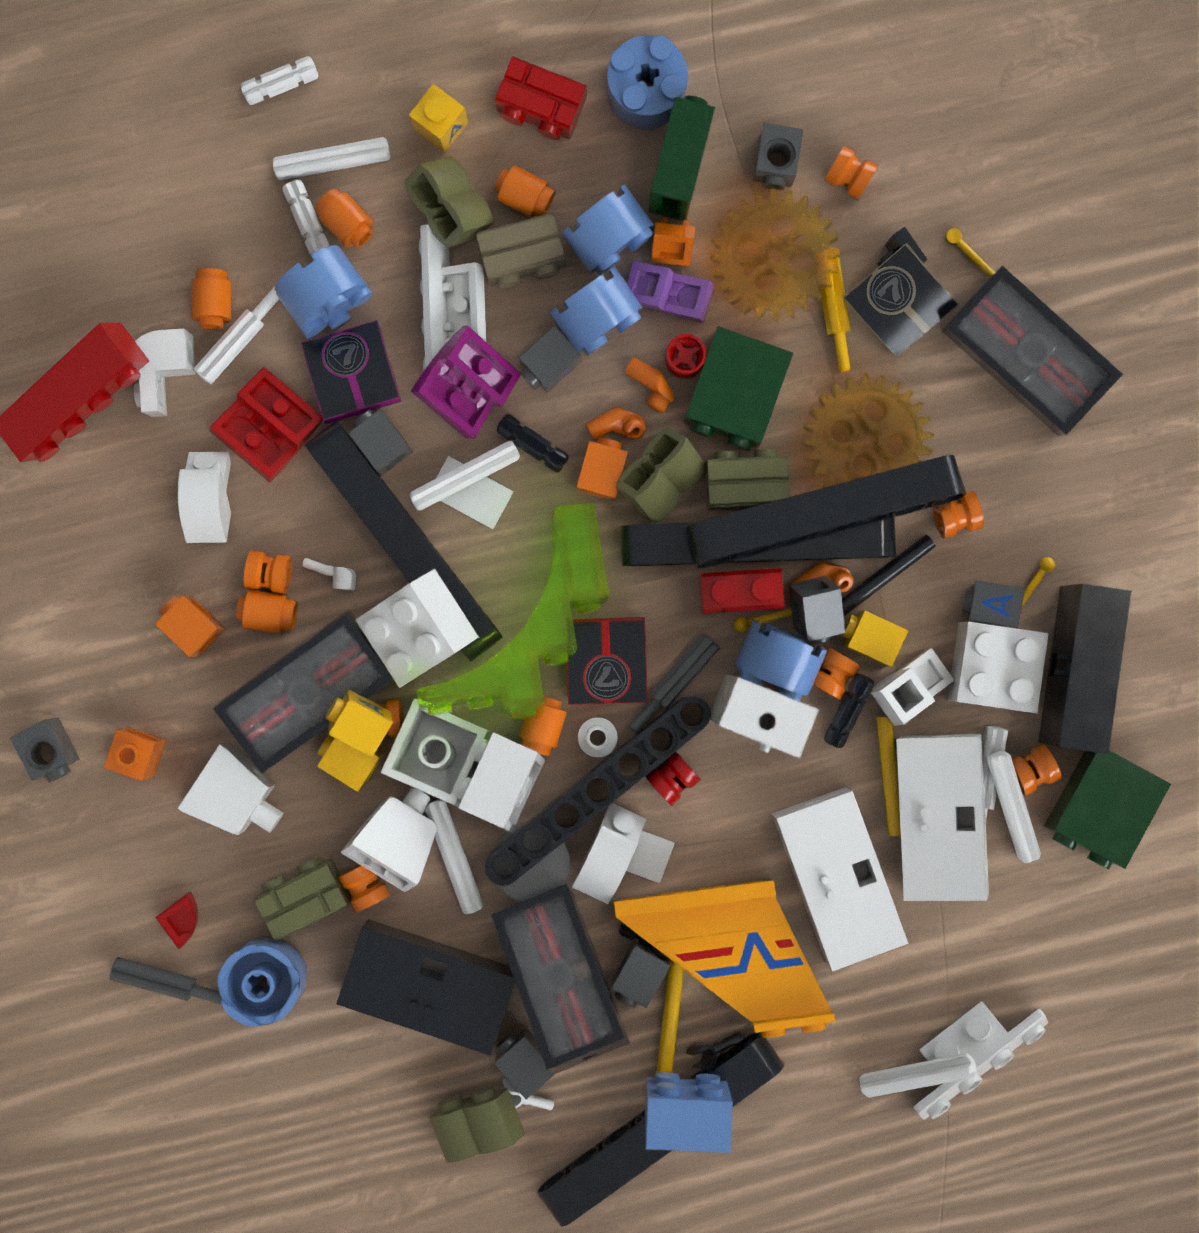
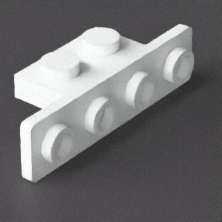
(450, 295)
(985, 1041)

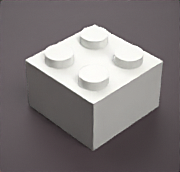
(417, 628)
(998, 666)
(435, 753)
(500, 781)

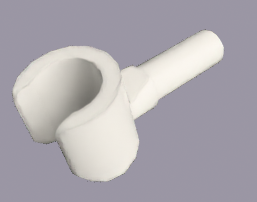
(342, 577)
(533, 1100)

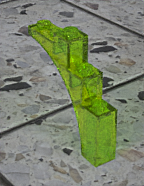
(513, 674)

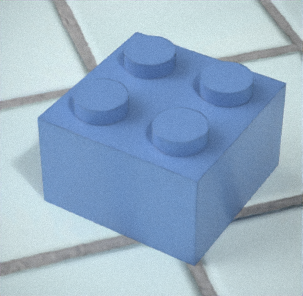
(688, 1113)

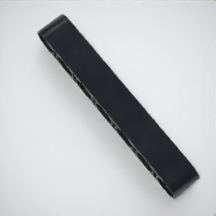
(825, 511)
(394, 526)
(671, 545)
(588, 808)
(624, 1151)

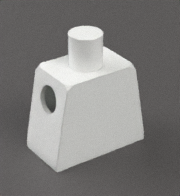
(231, 793)
(395, 840)

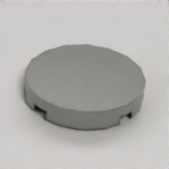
(543, 877)

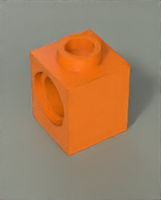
(602, 468)
(189, 625)
(135, 753)

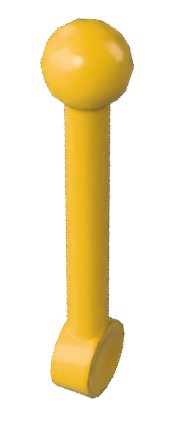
(954, 237)
(1046, 565)
(742, 624)

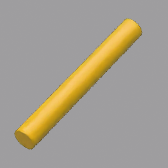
(889, 774)
(670, 1018)

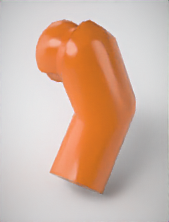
(655, 381)
(618, 421)
(837, 573)

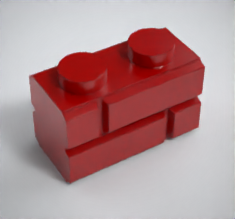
(540, 99)
(741, 591)

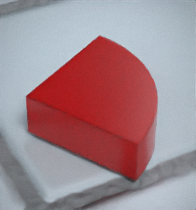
(180, 920)

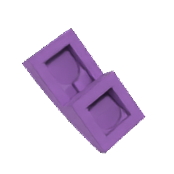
(670, 292)

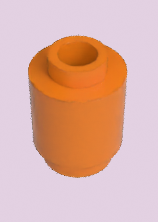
(524, 192)
(345, 218)
(211, 298)
(267, 612)
(544, 729)

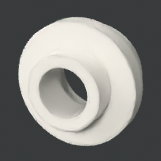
(597, 724)

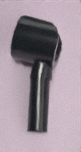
(710, 1052)

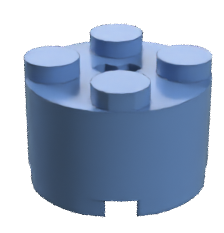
(649, 59)
(608, 230)
(322, 291)
(597, 311)
(779, 659)
(239, 980)

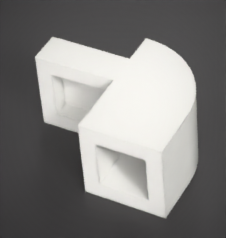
(169, 355)
(203, 497)
(912, 687)
(609, 853)

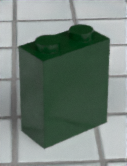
(681, 157)
(737, 389)
(1106, 808)

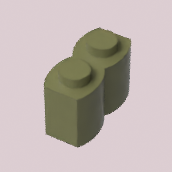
(447, 199)
(661, 475)
(476, 1123)

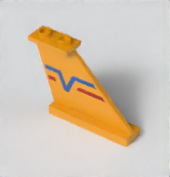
(737, 948)

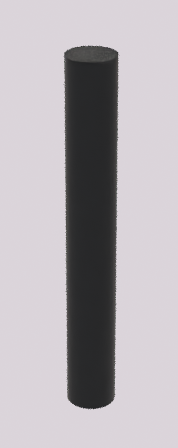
(887, 573)

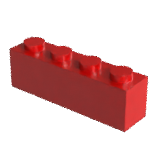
(71, 392)

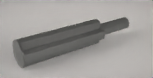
(677, 679)
(160, 981)

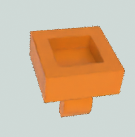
(673, 243)

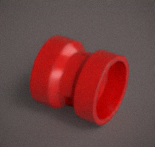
(685, 350)
(670, 787)

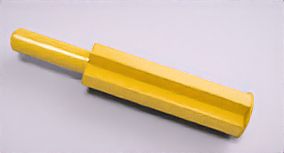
(837, 315)

